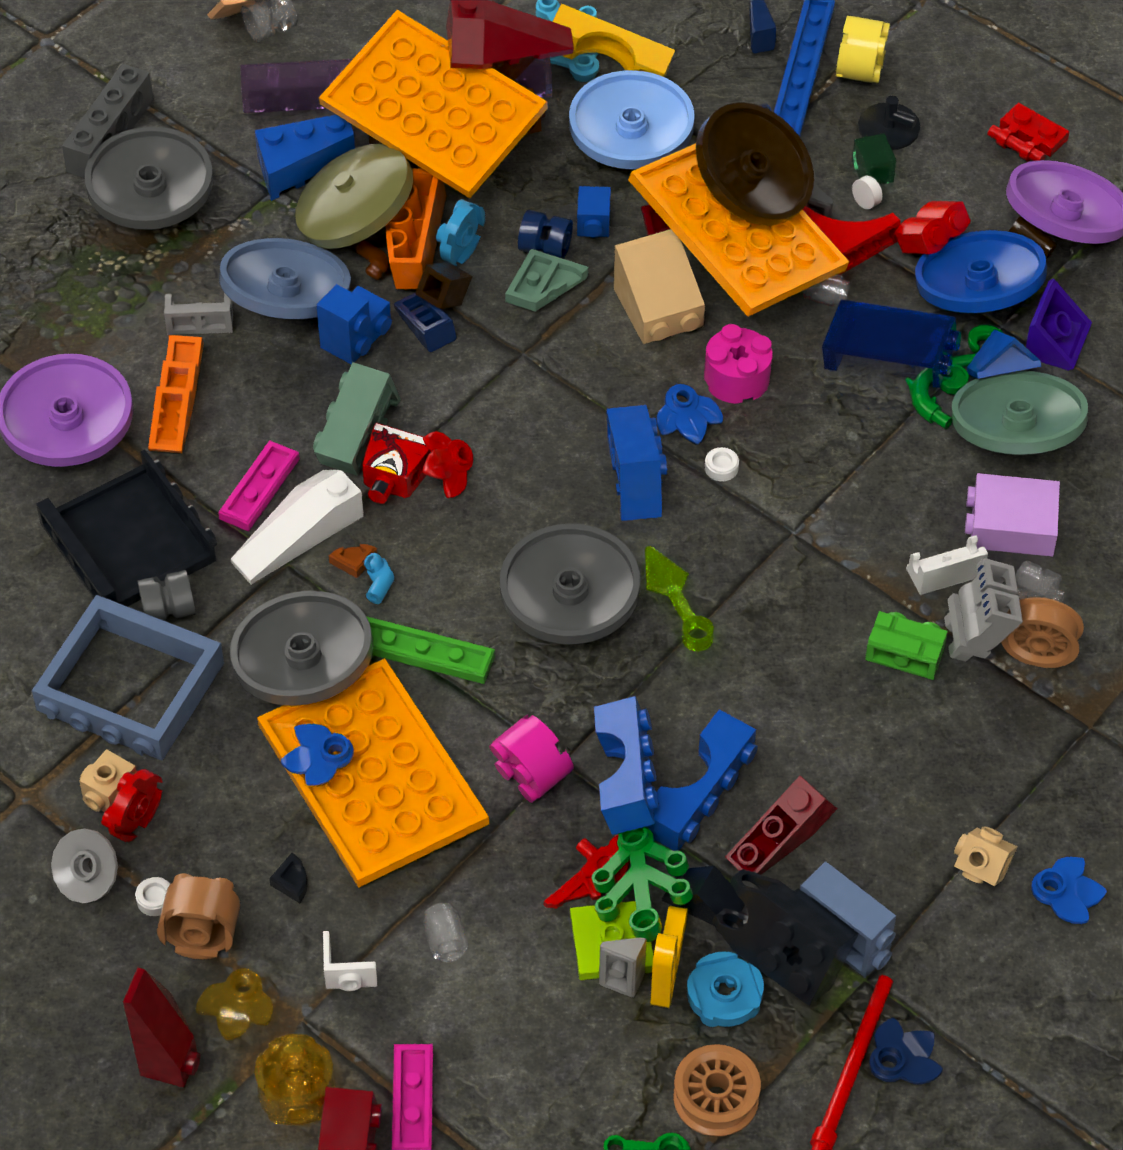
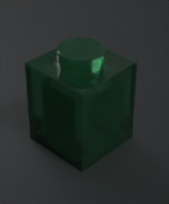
(874, 158)

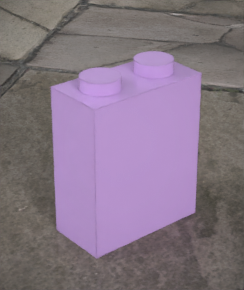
(1014, 514)

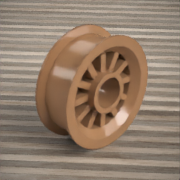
(1046, 635)
(695, 1078)

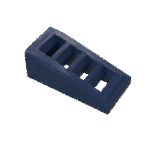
(761, 27)
(427, 323)

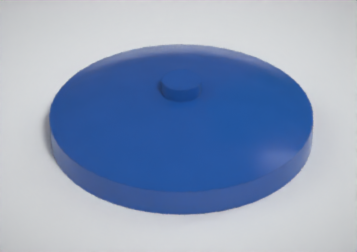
(981, 272)

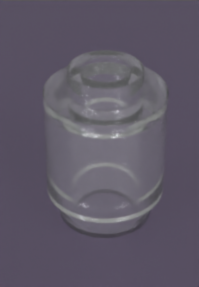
(829, 291)
(445, 932)

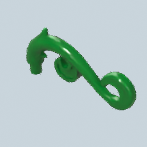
(958, 377)

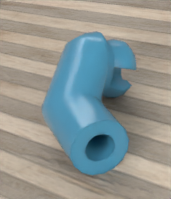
(381, 576)

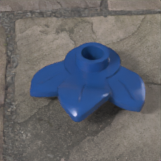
(687, 417)
(315, 756)
(1073, 890)

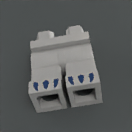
(980, 611)

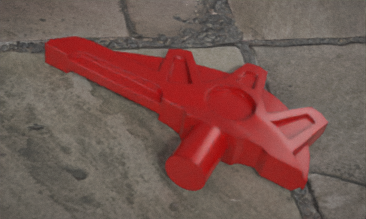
(581, 883)

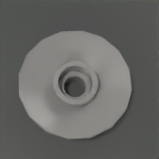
(72, 870)

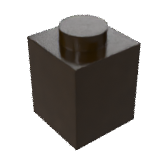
(443, 285)

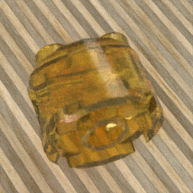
(294, 1079)

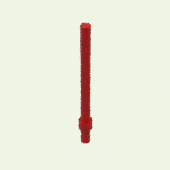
(824, 1135)

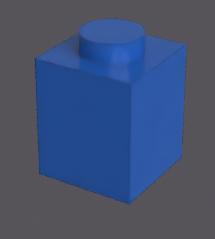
(593, 211)

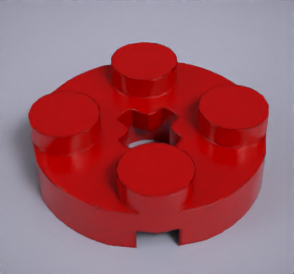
(133, 805)

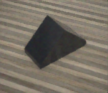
(710, 894)

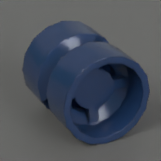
(534, 234)

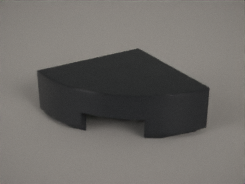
(290, 878)

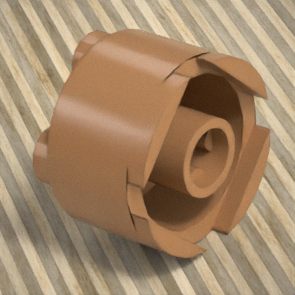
(199, 916)

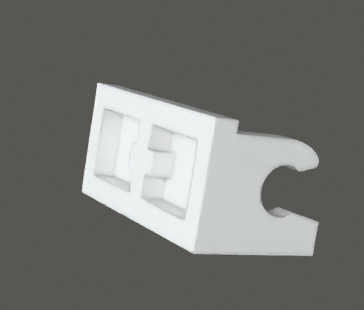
(946, 568)

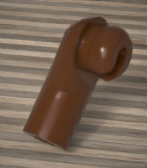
(376, 257)

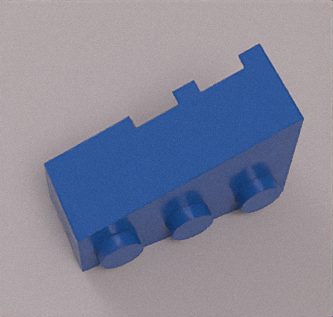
(300, 150)
(637, 461)

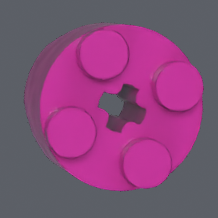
(737, 364)
(531, 757)

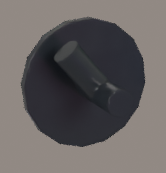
(893, 119)

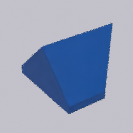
(1001, 355)

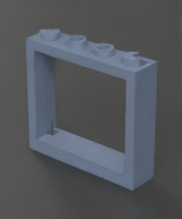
(148, 631)

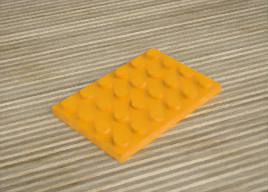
(436, 115)
(747, 259)
(397, 791)

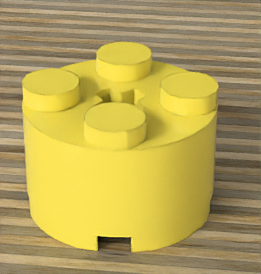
(862, 49)

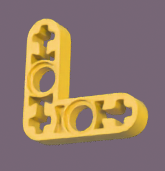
(667, 956)

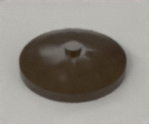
(754, 163)

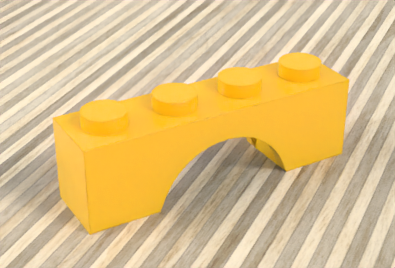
(601, 37)

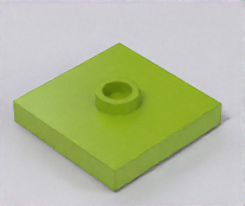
(591, 932)

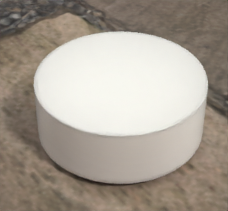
(867, 192)
(721, 464)
(151, 895)

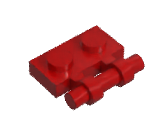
(1028, 133)

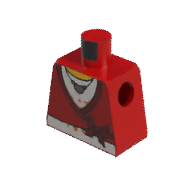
(393, 463)

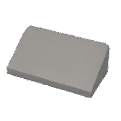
(622, 965)

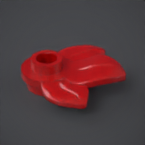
(448, 461)

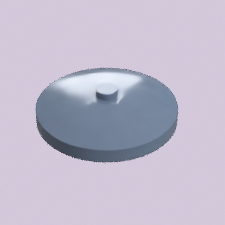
(281, 276)

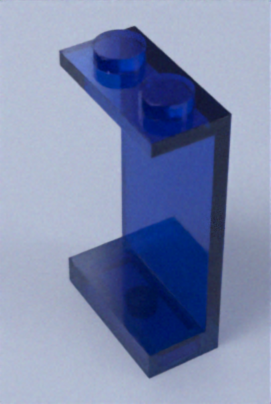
(892, 336)

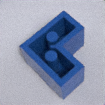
(351, 321)

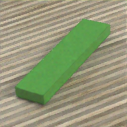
(431, 651)

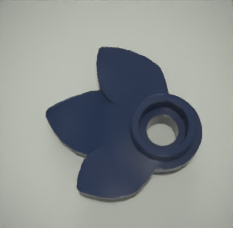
(906, 1051)

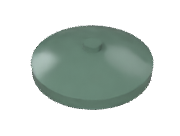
(1020, 412)

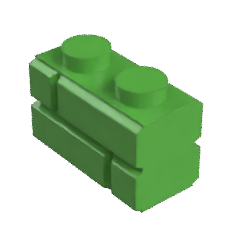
(906, 644)

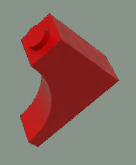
(858, 239)

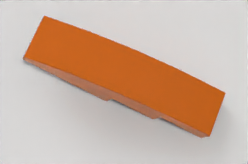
(176, 394)

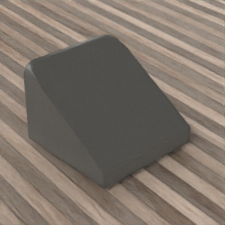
(820, 202)

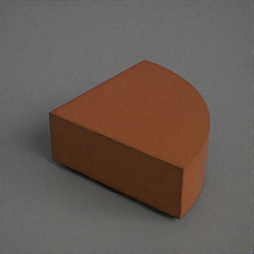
(351, 559)

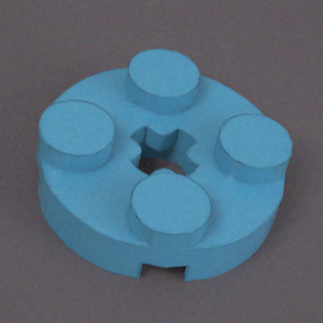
(459, 235)
(721, 1009)

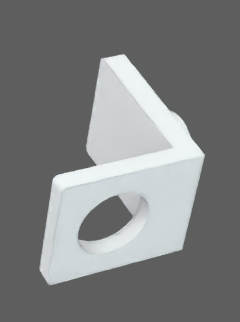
(347, 975)

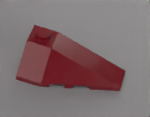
(491, 33)
(159, 1032)

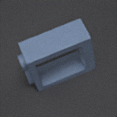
(858, 911)

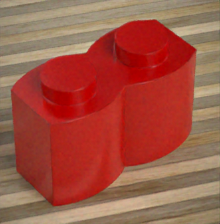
(932, 227)

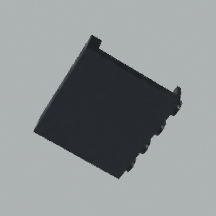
(129, 533)

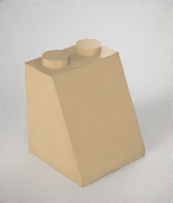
(657, 286)

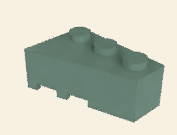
(350, 420)

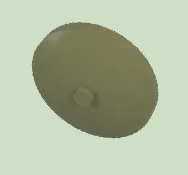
(354, 196)

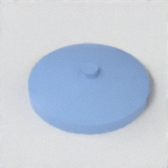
(631, 118)

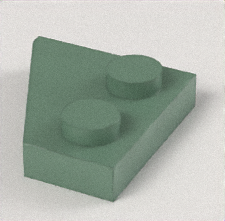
(543, 280)

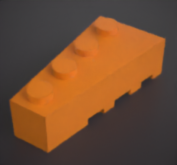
(414, 230)

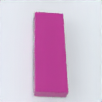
(259, 485)
(412, 1097)

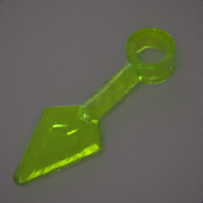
(668, 579)

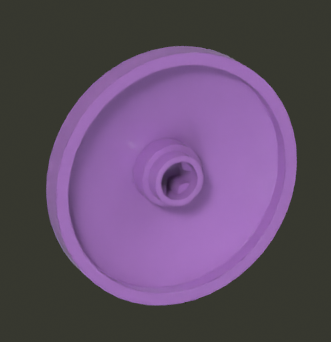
(1067, 201)
(65, 410)

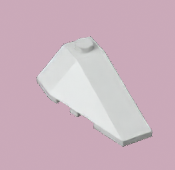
(299, 523)

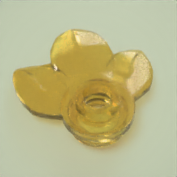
(234, 1008)

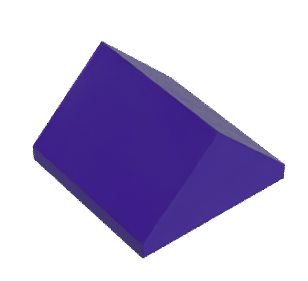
(1057, 328)

